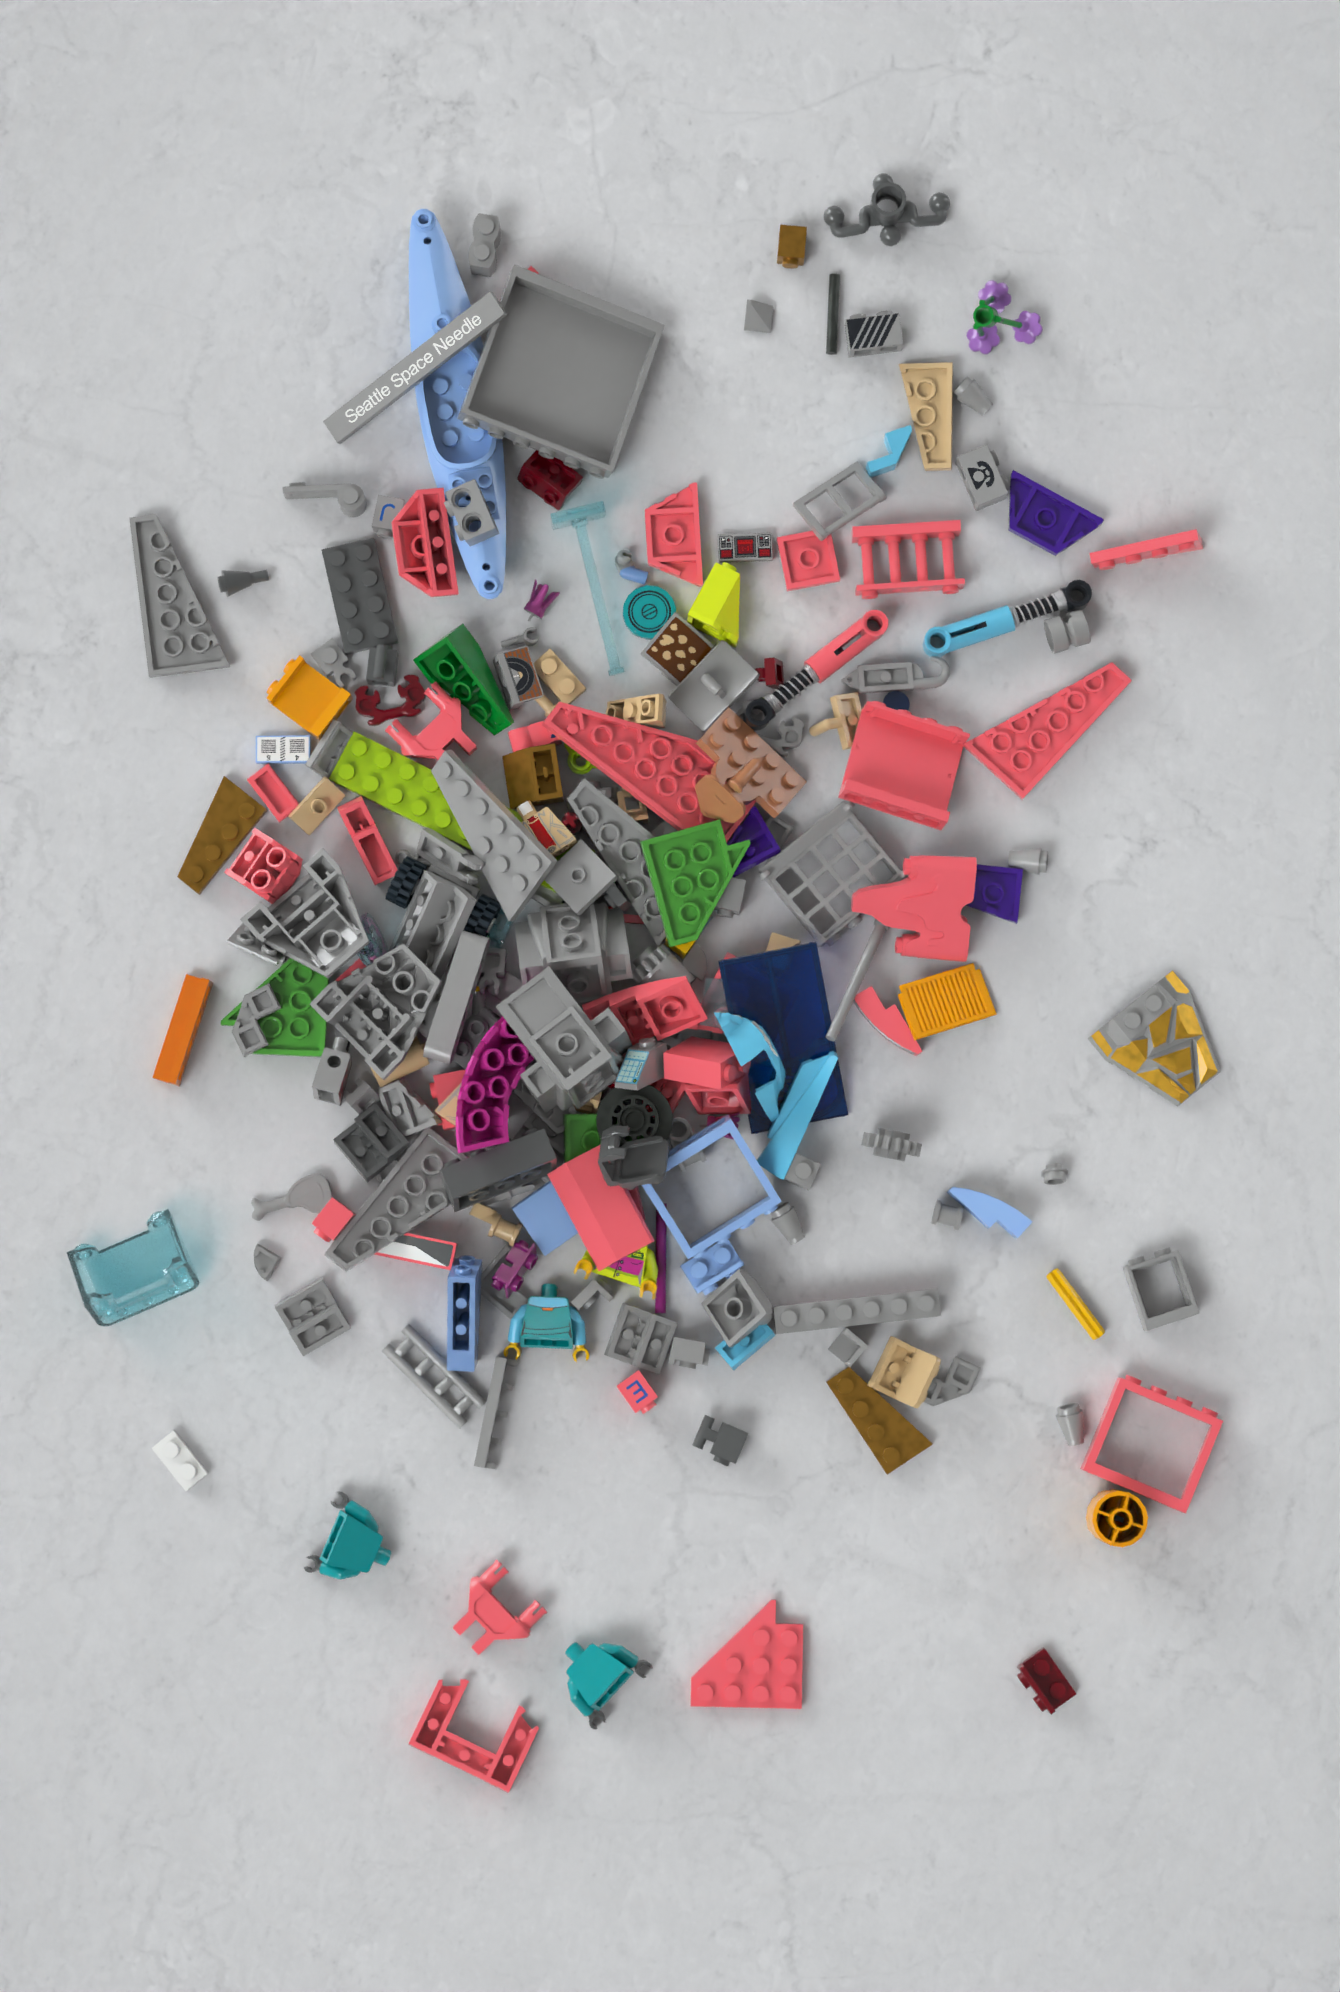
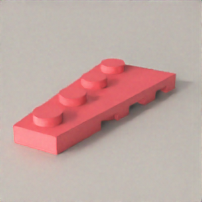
(1147, 549)

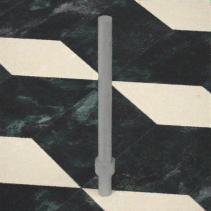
(856, 980)

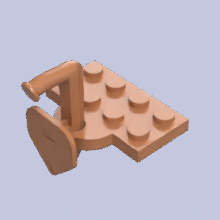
(743, 772)

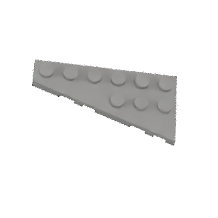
(172, 619)
(511, 855)

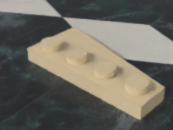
(931, 407)

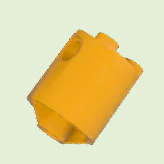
(1121, 1503)

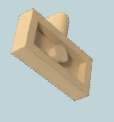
(846, 717)

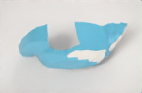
(748, 1041)

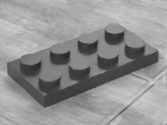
(359, 596)

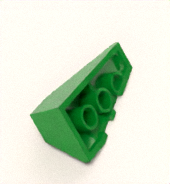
(464, 673)

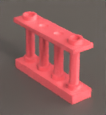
(919, 533)

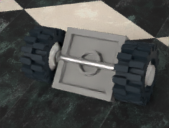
(408, 877)

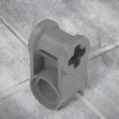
(675, 1141)

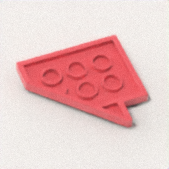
(754, 1667)

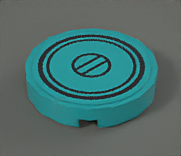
(647, 611)

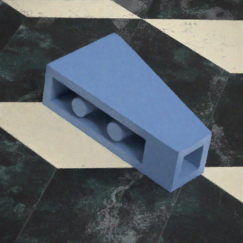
(463, 1313)

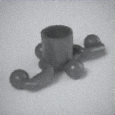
(873, 216)

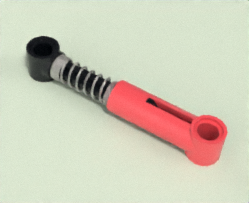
(818, 667)

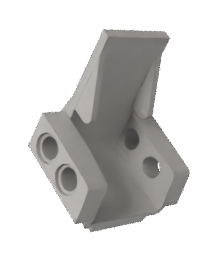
(580, 950)
(571, 1051)

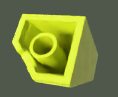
(717, 605)

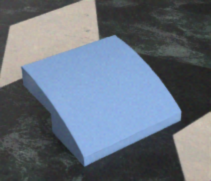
(545, 1218)

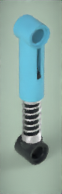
(1004, 619)

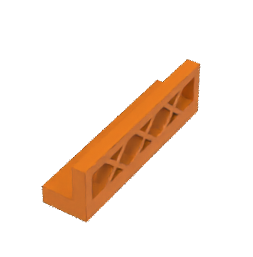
(183, 1030)

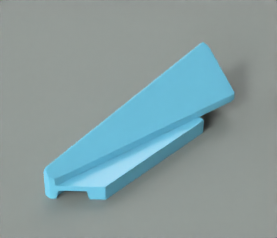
(796, 1114)

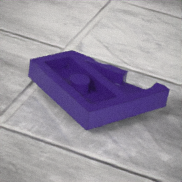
(761, 845)

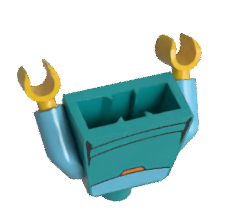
(547, 1323)

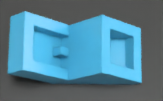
(895, 444)

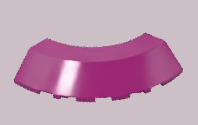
(487, 1087)

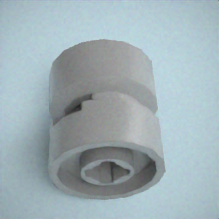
(1067, 631)

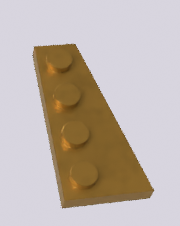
(220, 834)
(880, 1425)

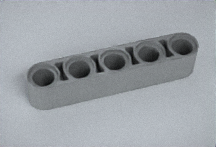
(456, 997)

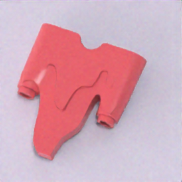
(925, 903)

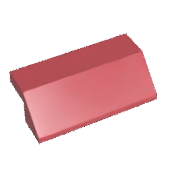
(601, 1213)

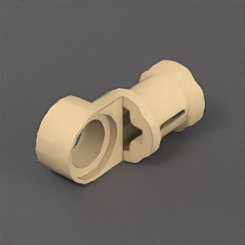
(500, 1227)

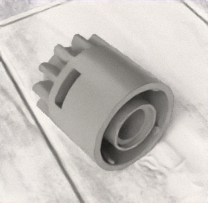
(658, 965)

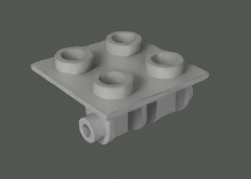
(246, 941)

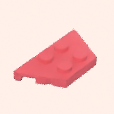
(675, 536)

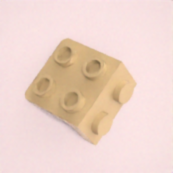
(904, 1372)

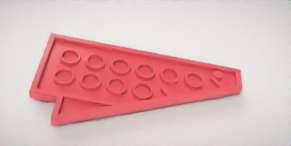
(643, 760)

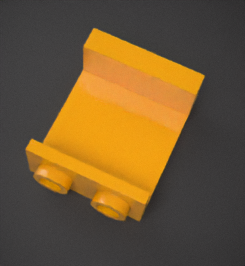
(308, 697)

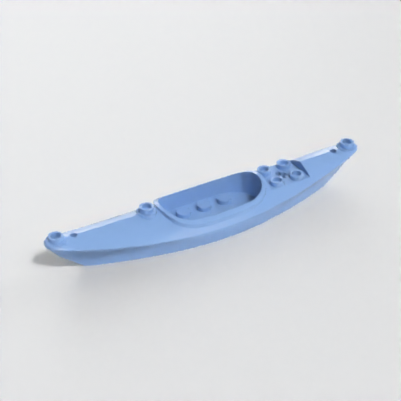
(453, 449)

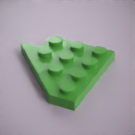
(690, 875)
(297, 1026)

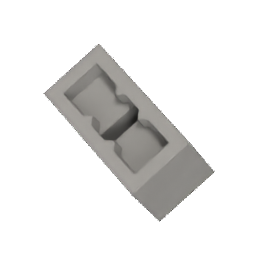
(475, 511)

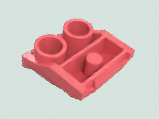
(265, 867)

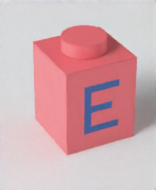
(638, 1392)

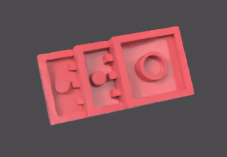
(652, 1008)

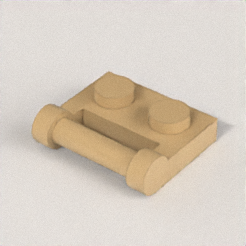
(558, 680)

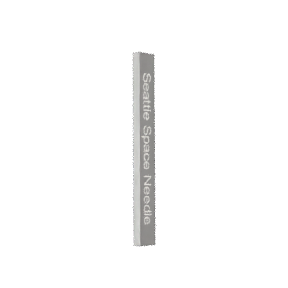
(415, 367)

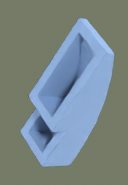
(991, 1210)

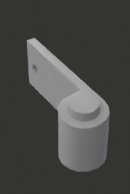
(349, 496)

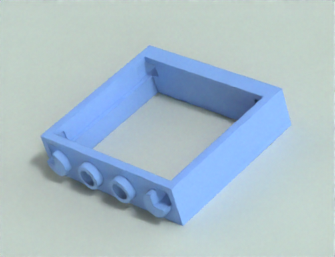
(744, 1219)

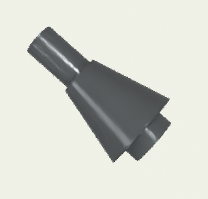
(235, 581)

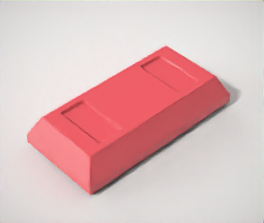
(273, 792)

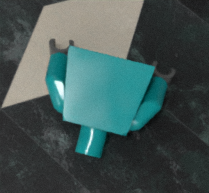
(351, 1543)
(598, 1675)

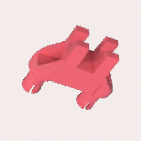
(439, 733)
(492, 1614)

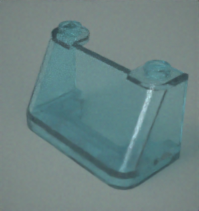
(134, 1272)

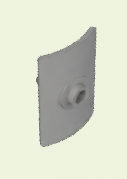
(713, 685)

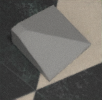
(758, 316)

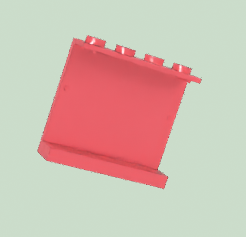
(903, 764)

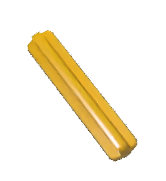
(1075, 1304)

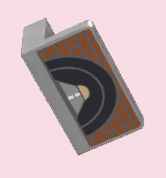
(517, 677)

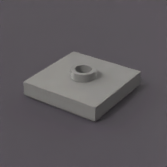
(580, 877)

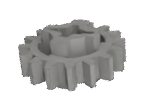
(891, 1144)

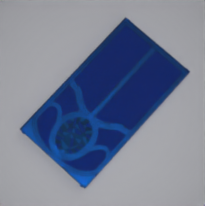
(789, 1000)

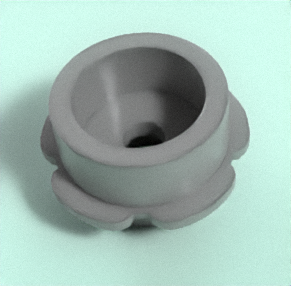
(1054, 1174)

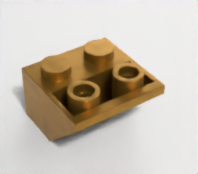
(533, 776)

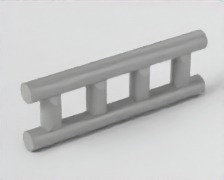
(416, 1376)

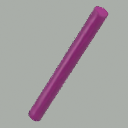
(660, 1255)

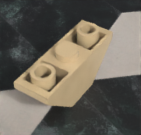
(644, 710)

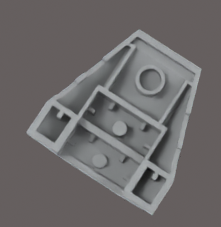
(313, 919)

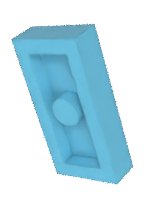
(746, 1347)

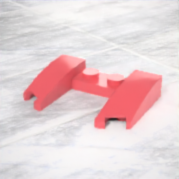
(492, 1768)

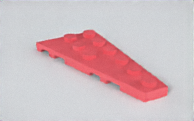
(1036, 738)

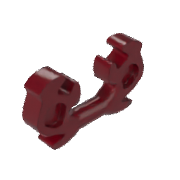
(367, 705)

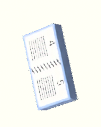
(283, 749)

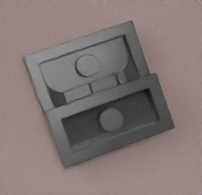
(371, 1142)

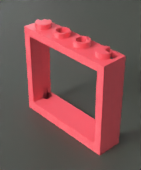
(1159, 1396)

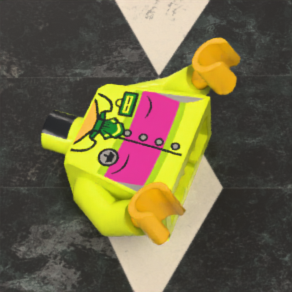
(636, 1269)

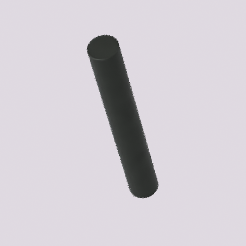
(833, 309)

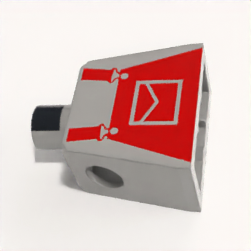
(329, 1081)

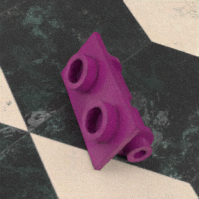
(512, 1277)

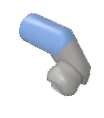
(627, 569)

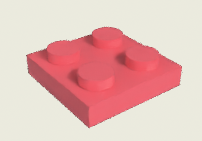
(807, 560)

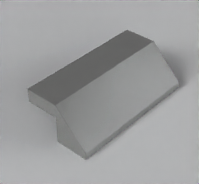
(434, 921)

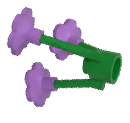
(993, 302)

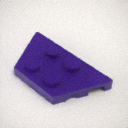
(1046, 517)

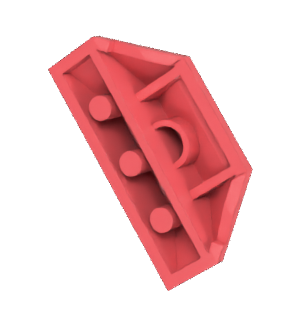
(425, 544)

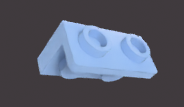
(711, 1267)

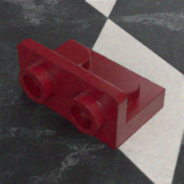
(549, 479)
(1046, 1681)

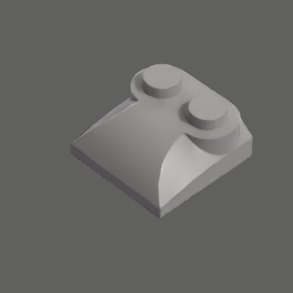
(738, 1307)

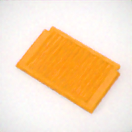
(945, 1001)

